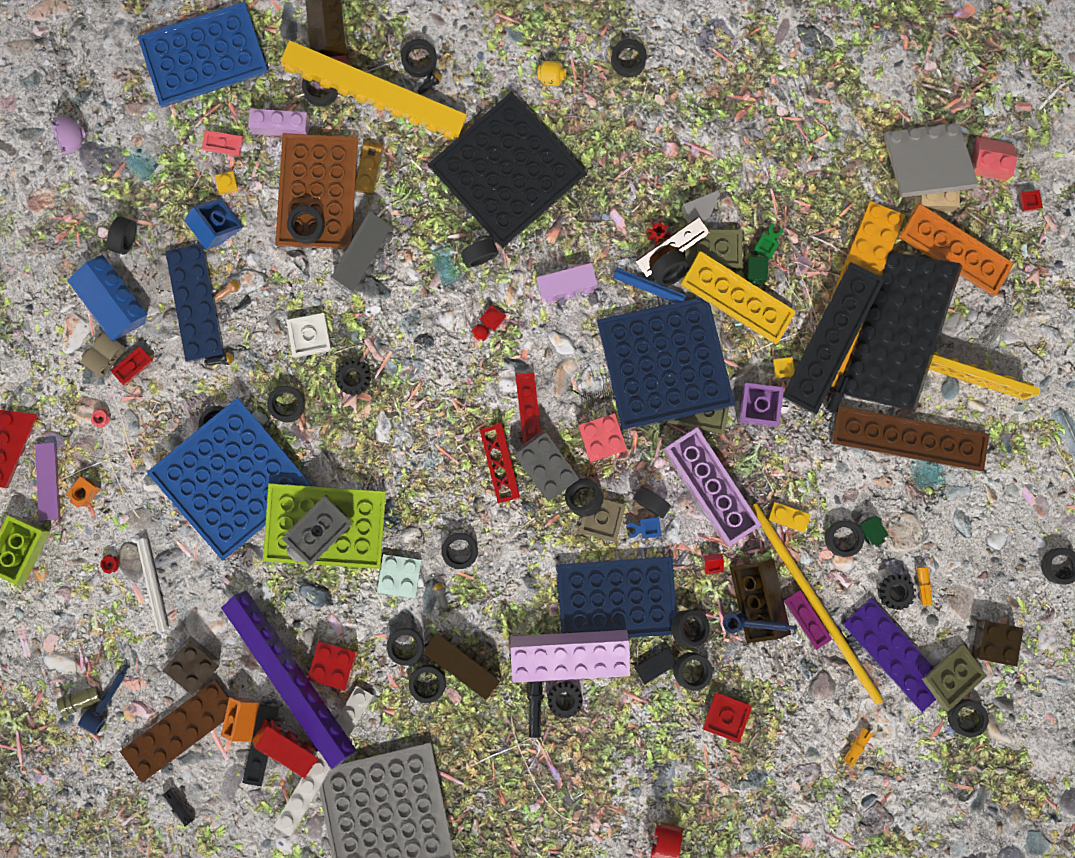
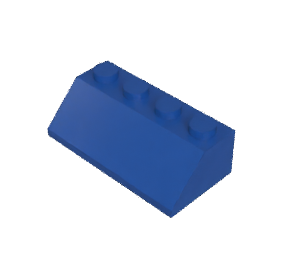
(107, 298)

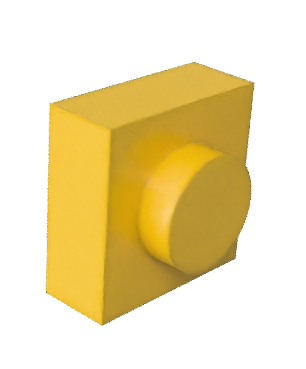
(226, 183)
(783, 367)

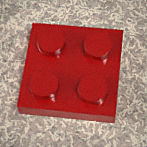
(727, 717)

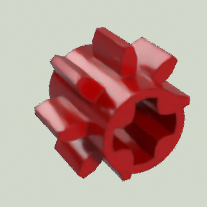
(662, 228)

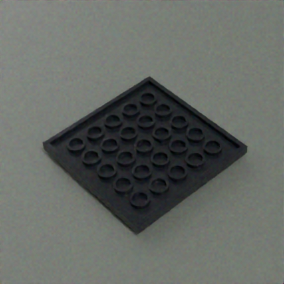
(507, 170)

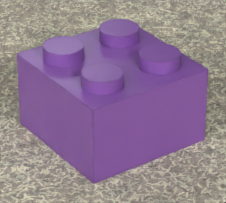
(760, 405)

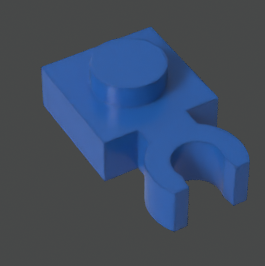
(648, 528)

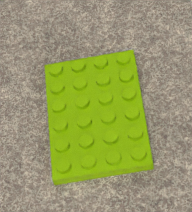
(356, 547)

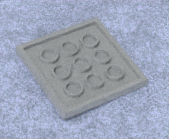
(930, 160)

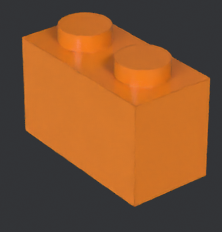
(240, 719)

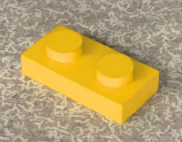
(789, 517)

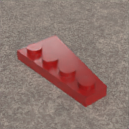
(14, 433)

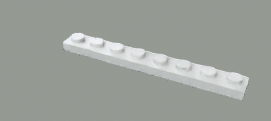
(308, 787)

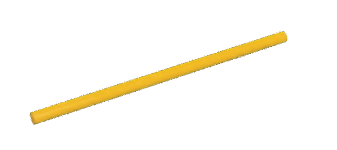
(817, 605)

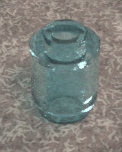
(140, 167)

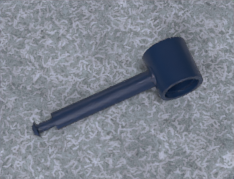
(744, 622)
(93, 720)

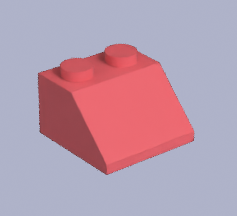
(994, 159)

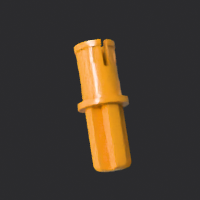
(924, 586)

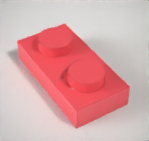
(222, 143)

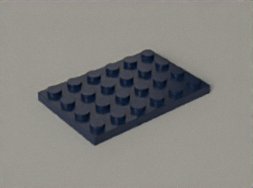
(618, 596)

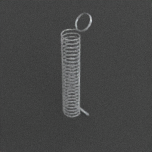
(998, 327)

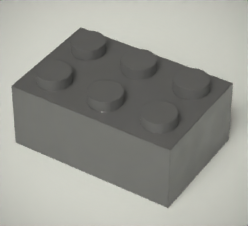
(545, 465)

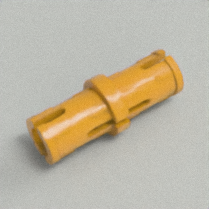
(857, 747)

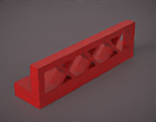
(506, 460)

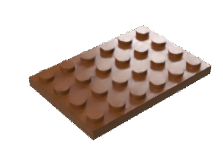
(322, 175)

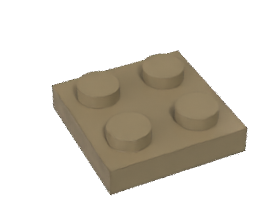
(605, 522)

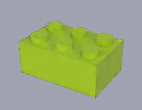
(19, 548)

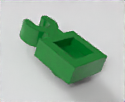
(767, 244)

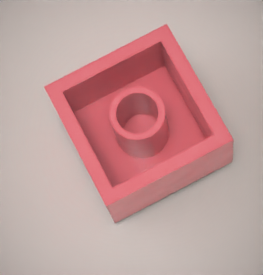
(602, 438)

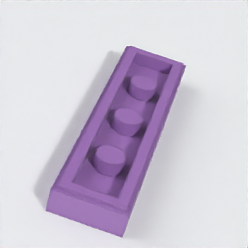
(47, 481)

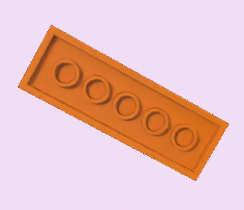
(948, 243)

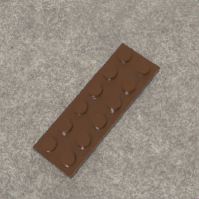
(177, 731)

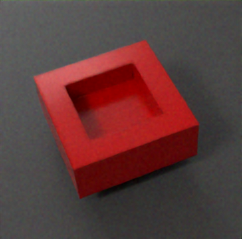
(1030, 201)
(713, 563)

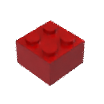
(333, 665)

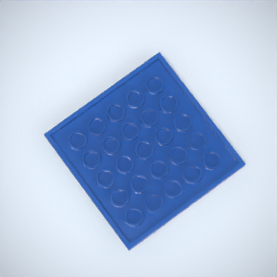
(224, 477)

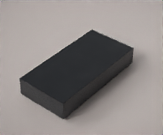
(655, 666)

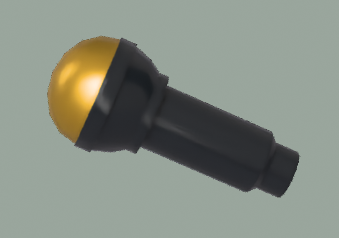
(434, 79)
(226, 359)

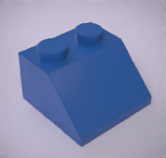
(212, 223)

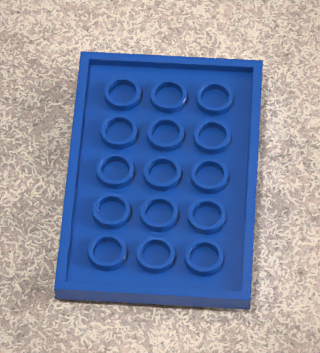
(202, 54)

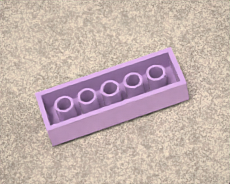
(712, 487)
(570, 656)

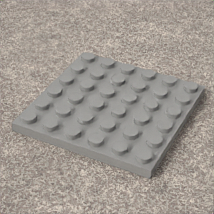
(387, 807)

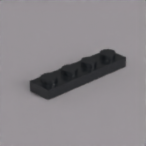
(257, 760)

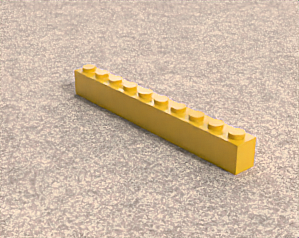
(373, 90)

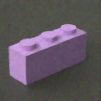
(278, 122)
(566, 283)

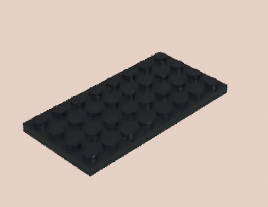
(902, 331)

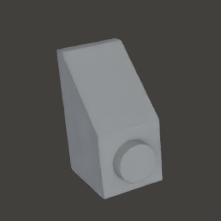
(700, 207)

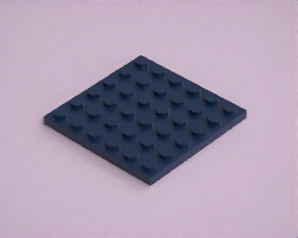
(665, 363)

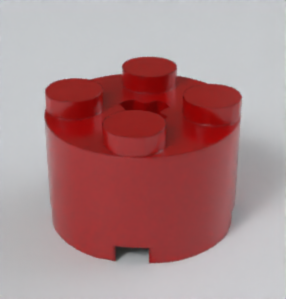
(668, 841)

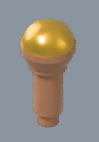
(231, 287)

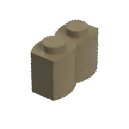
(102, 354)

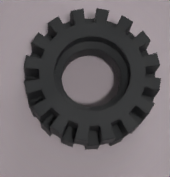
(345, 369)
(908, 589)
(560, 711)

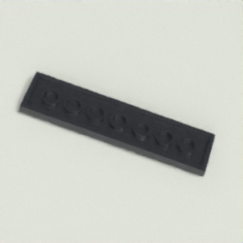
(833, 338)

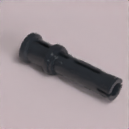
(535, 696)

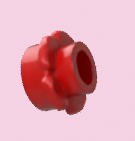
(105, 561)

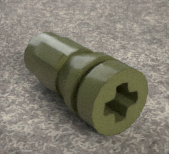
(81, 699)

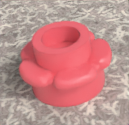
(100, 413)

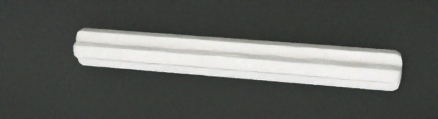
(152, 585)

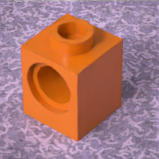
(90, 488)

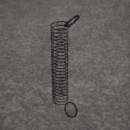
(590, 399)

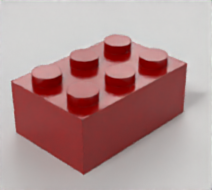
(285, 748)

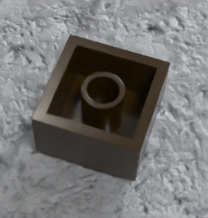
(997, 642)
(191, 665)

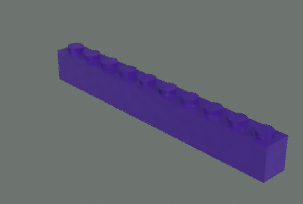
(288, 679)

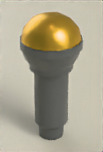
(439, 590)

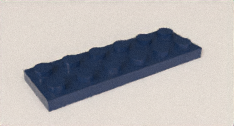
(194, 303)

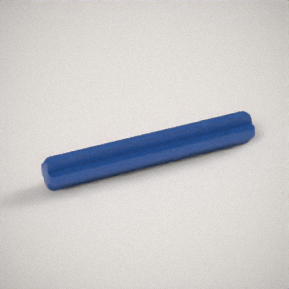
(648, 286)

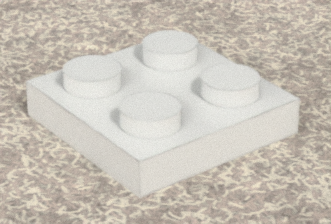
(308, 335)

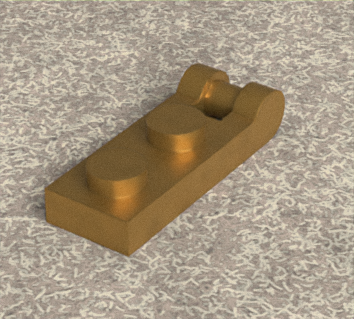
(369, 168)

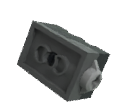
(317, 531)

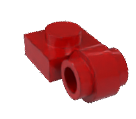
(492, 320)

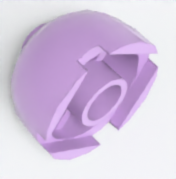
(67, 134)

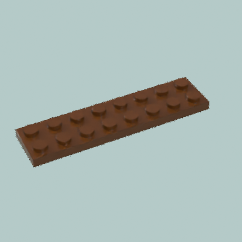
(910, 439)

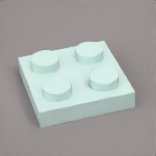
(399, 576)

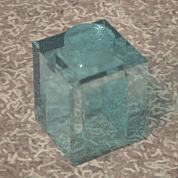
(446, 270)
(929, 477)

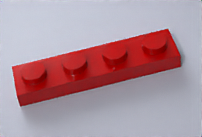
(528, 405)

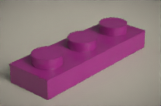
(807, 619)

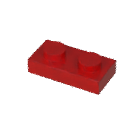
(132, 366)

